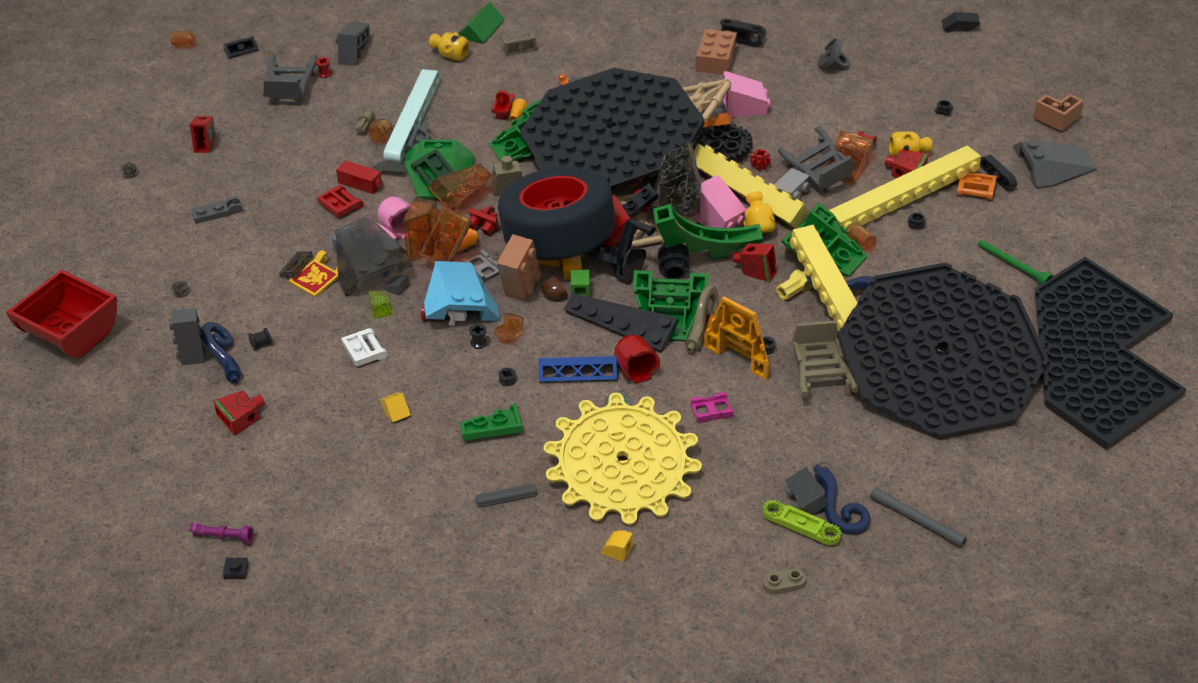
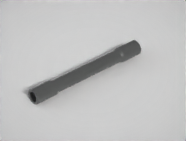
(948, 533)

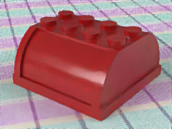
(66, 313)

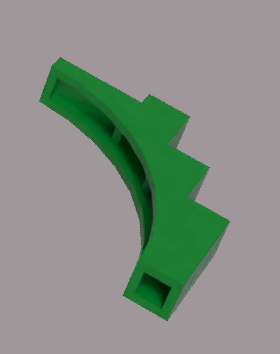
(698, 238)

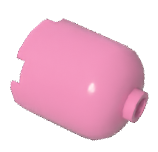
(391, 215)

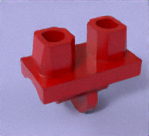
(502, 104)
(485, 217)

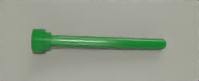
(1040, 276)

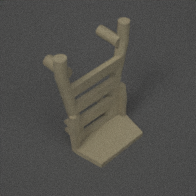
(818, 336)

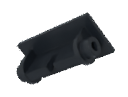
(635, 205)

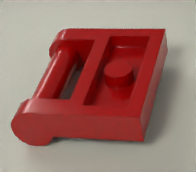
(336, 204)

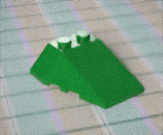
(510, 141)
(843, 250)
(670, 297)

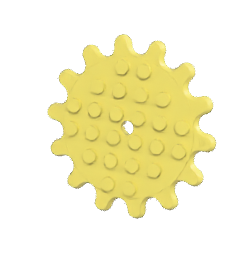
(602, 435)

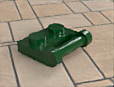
(435, 163)

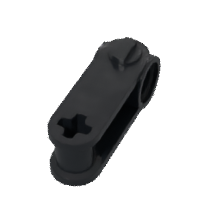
(744, 31)

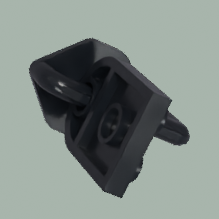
(626, 258)

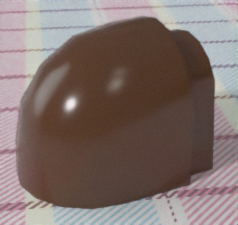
(554, 289)

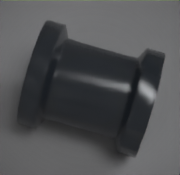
(478, 333)
(259, 338)

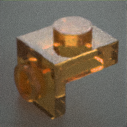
(511, 328)

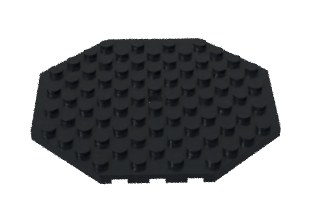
(576, 121)
(969, 388)

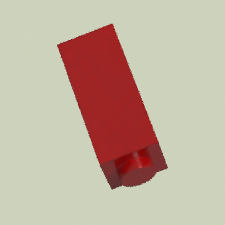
(359, 177)

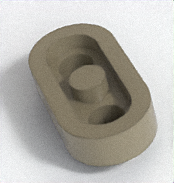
(784, 582)

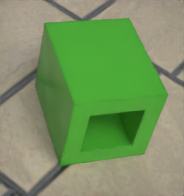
(580, 282)

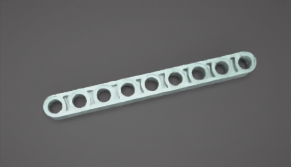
(411, 114)

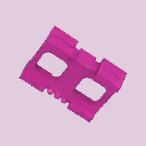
(710, 403)

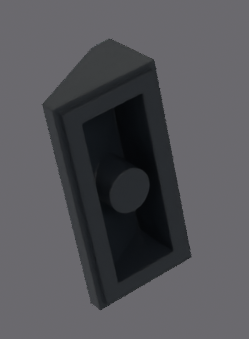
(240, 47)

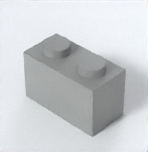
(794, 183)

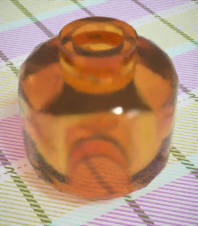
(380, 130)

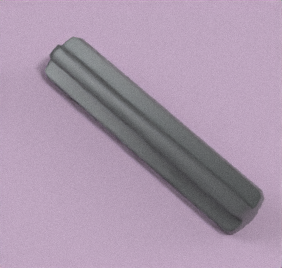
(505, 495)

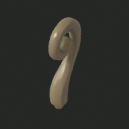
(705, 307)

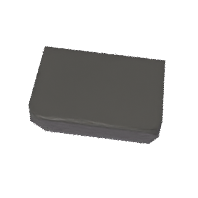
(397, 284)

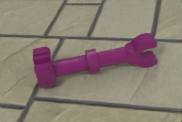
(245, 534)

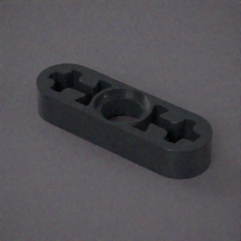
(994, 167)

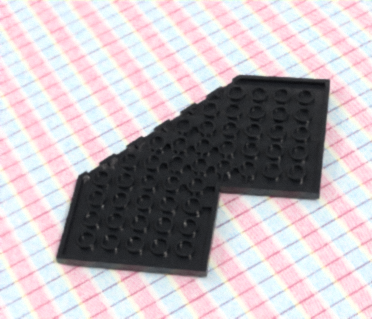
(1086, 331)

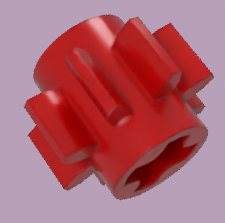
(760, 159)

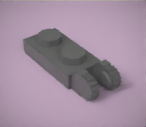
(216, 210)

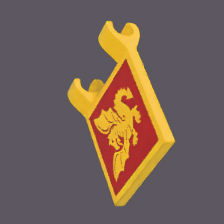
(315, 276)

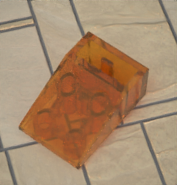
(858, 148)

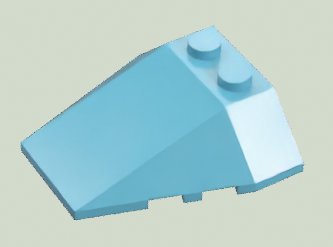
(458, 288)

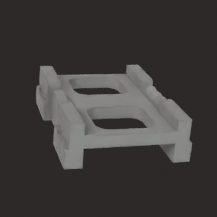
(488, 263)

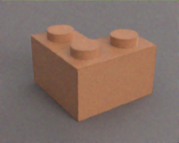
(1058, 113)

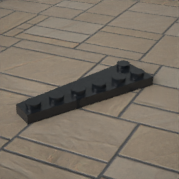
(624, 320)

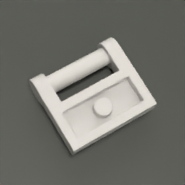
(358, 349)

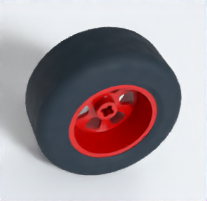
(560, 210)

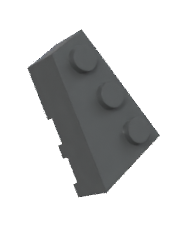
(351, 41)
(187, 336)

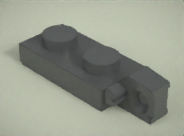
(418, 133)

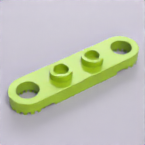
(801, 522)

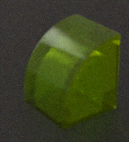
(380, 304)

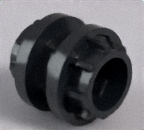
(673, 260)

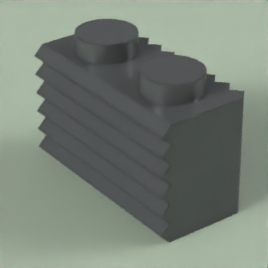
(806, 491)

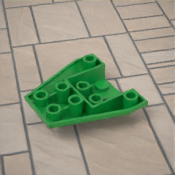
(453, 152)

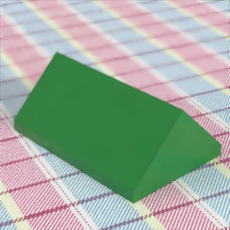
(482, 24)

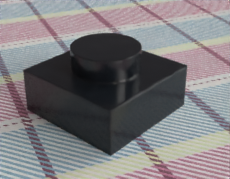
(235, 568)

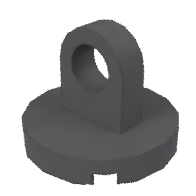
(833, 56)

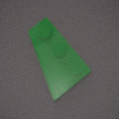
(494, 425)

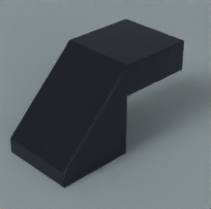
(966, 20)

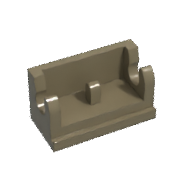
(519, 45)

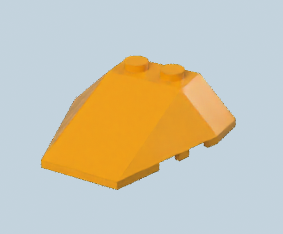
(740, 330)

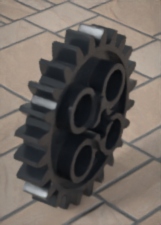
(728, 140)

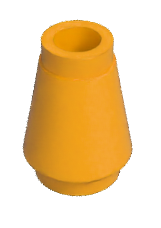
(517, 108)

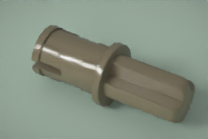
(364, 121)

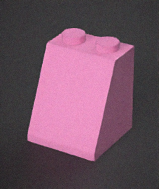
(745, 96)
(719, 205)

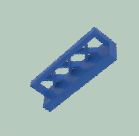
(574, 362)

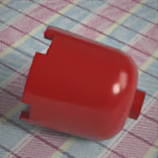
(636, 358)

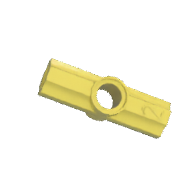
(795, 284)

